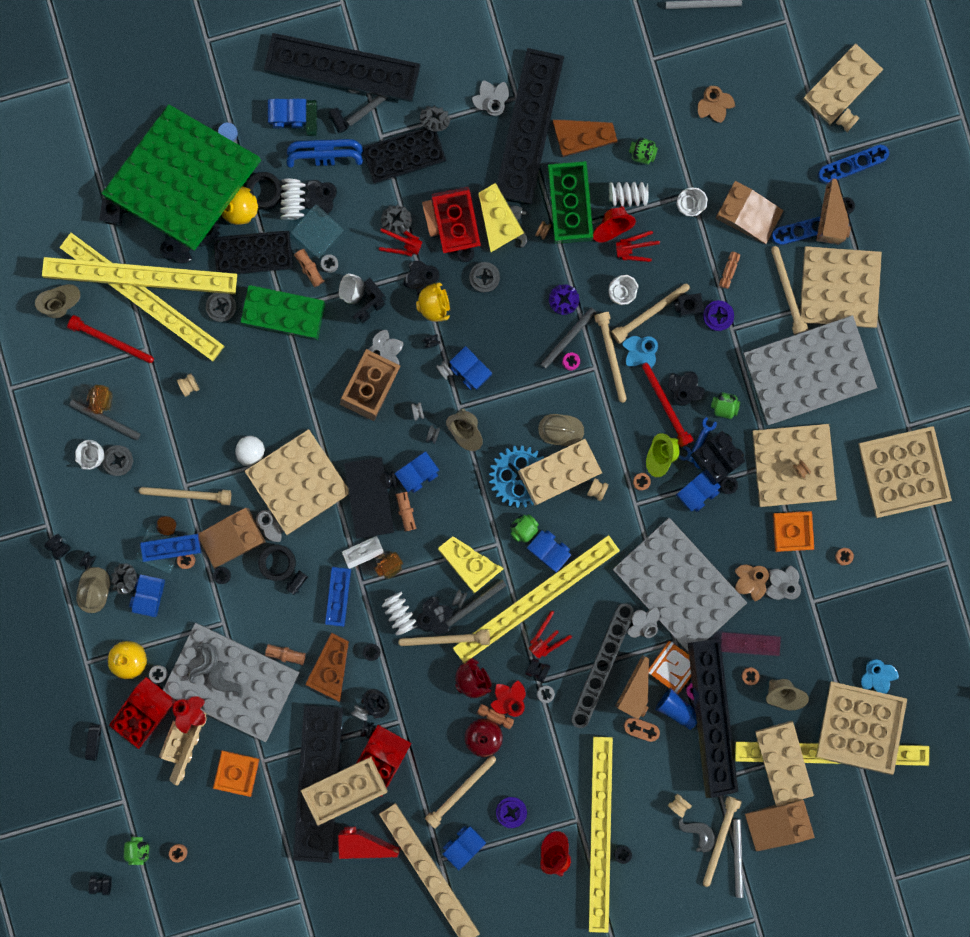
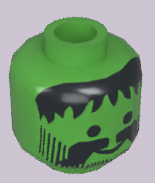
(643, 151)
(725, 405)
(524, 528)
(136, 851)

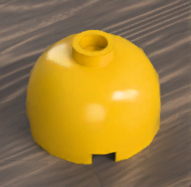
(241, 208)
(433, 303)
(127, 659)

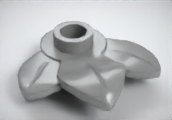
(490, 95)
(387, 347)
(271, 529)
(781, 582)
(644, 623)

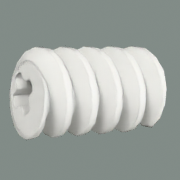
(628, 194)
(292, 199)
(399, 614)

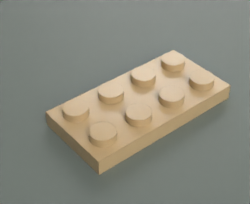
(842, 84)
(559, 472)
(784, 763)
(344, 791)

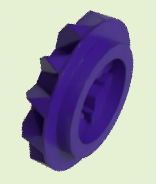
(564, 308)
(725, 309)
(509, 821)

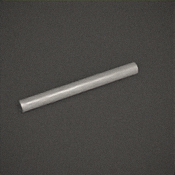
(701, 4)
(738, 858)

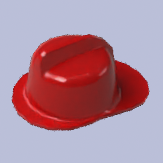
(613, 224)
(555, 854)

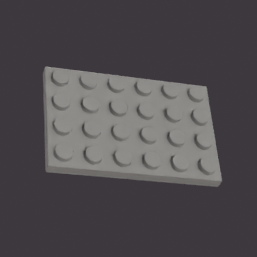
(810, 370)
(681, 583)
(263, 682)

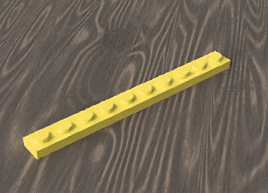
(139, 275)
(150, 303)
(540, 596)
(906, 753)
(600, 834)

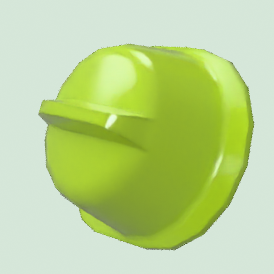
(661, 454)

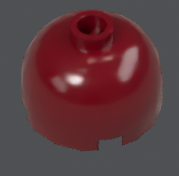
(472, 680)
(485, 728)

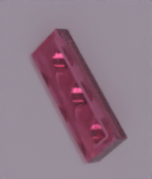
(751, 644)

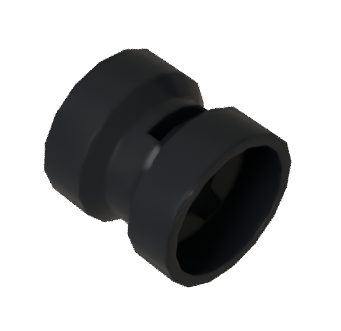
(57, 547)
(538, 670)
(99, 884)

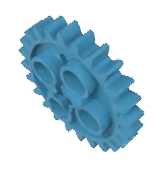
(506, 488)

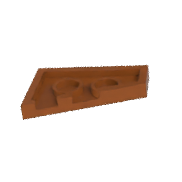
(583, 135)
(330, 668)

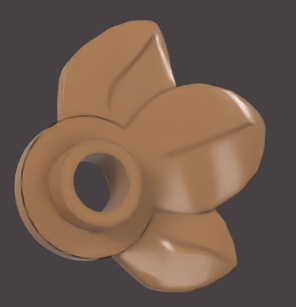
(715, 107)
(749, 583)

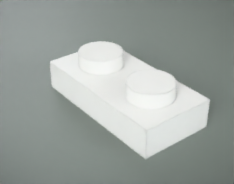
(362, 552)

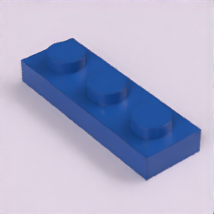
(170, 547)
(338, 596)

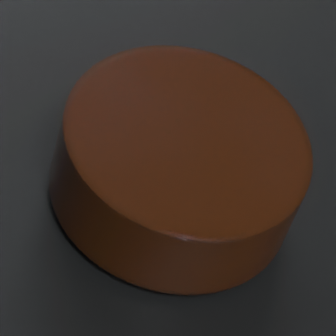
(166, 525)

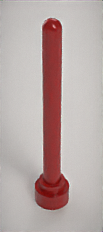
(77, 324)
(683, 437)

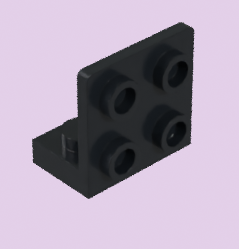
(377, 302)

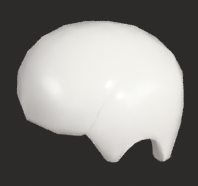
(692, 201)
(351, 288)
(623, 289)
(249, 450)
(89, 454)

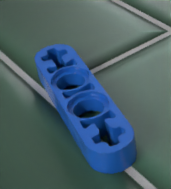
(852, 162)
(806, 225)

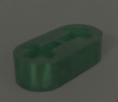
(311, 117)

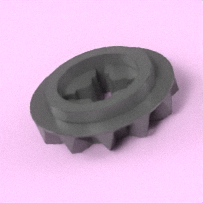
(432, 123)
(399, 226)
(491, 271)
(218, 315)
(109, 458)
(129, 578)

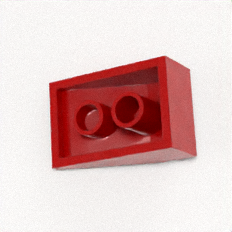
(456, 219)
(360, 844)

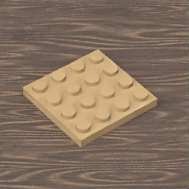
(840, 285)
(774, 460)
(904, 472)
(297, 482)
(861, 728)

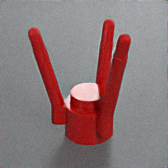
(412, 243)
(625, 248)
(539, 648)

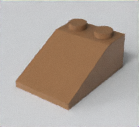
(749, 212)
(834, 218)
(369, 385)
(231, 537)
(635, 694)
(779, 825)

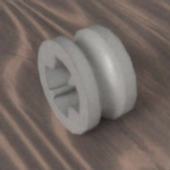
(333, 268)
(444, 370)
(417, 411)
(154, 669)
(540, 696)
(360, 713)

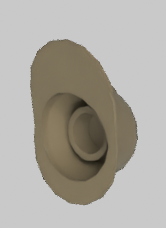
(57, 301)
(561, 429)
(465, 430)
(93, 590)
(785, 695)

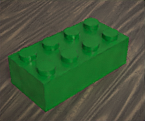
(570, 202)
(283, 312)

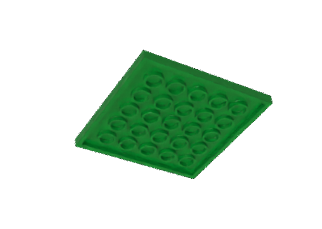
(181, 177)

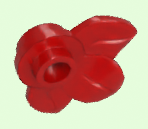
(507, 696)
(190, 715)

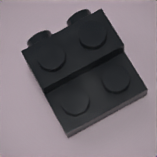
(718, 457)

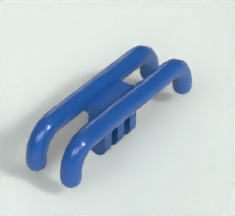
(324, 151)

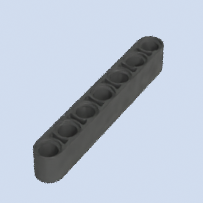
(602, 675)

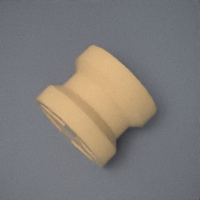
(847, 120)
(188, 385)
(597, 489)
(679, 805)

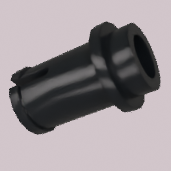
(338, 120)
(296, 582)

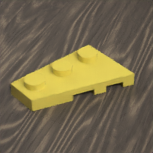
(498, 218)
(469, 565)

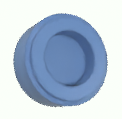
(229, 131)

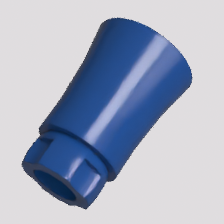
(677, 709)

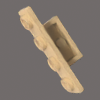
(179, 749)

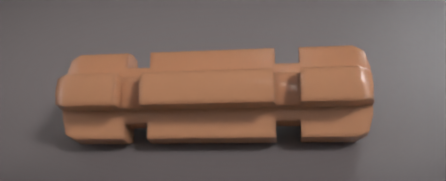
(729, 270)
(495, 717)

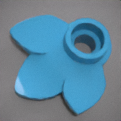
(638, 353)
(881, 678)

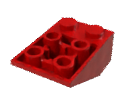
(142, 712)
(386, 751)

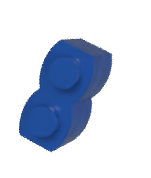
(287, 112)
(470, 369)
(417, 472)
(697, 492)
(549, 551)
(147, 595)
(463, 847)

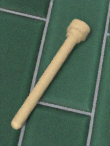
(603, 321)
(798, 325)
(620, 333)
(222, 497)
(480, 637)
(732, 805)
(435, 817)

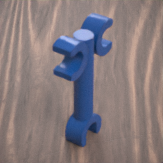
(700, 441)

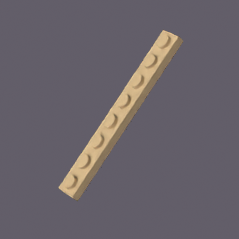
(428, 872)

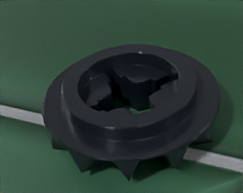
(382, 704)

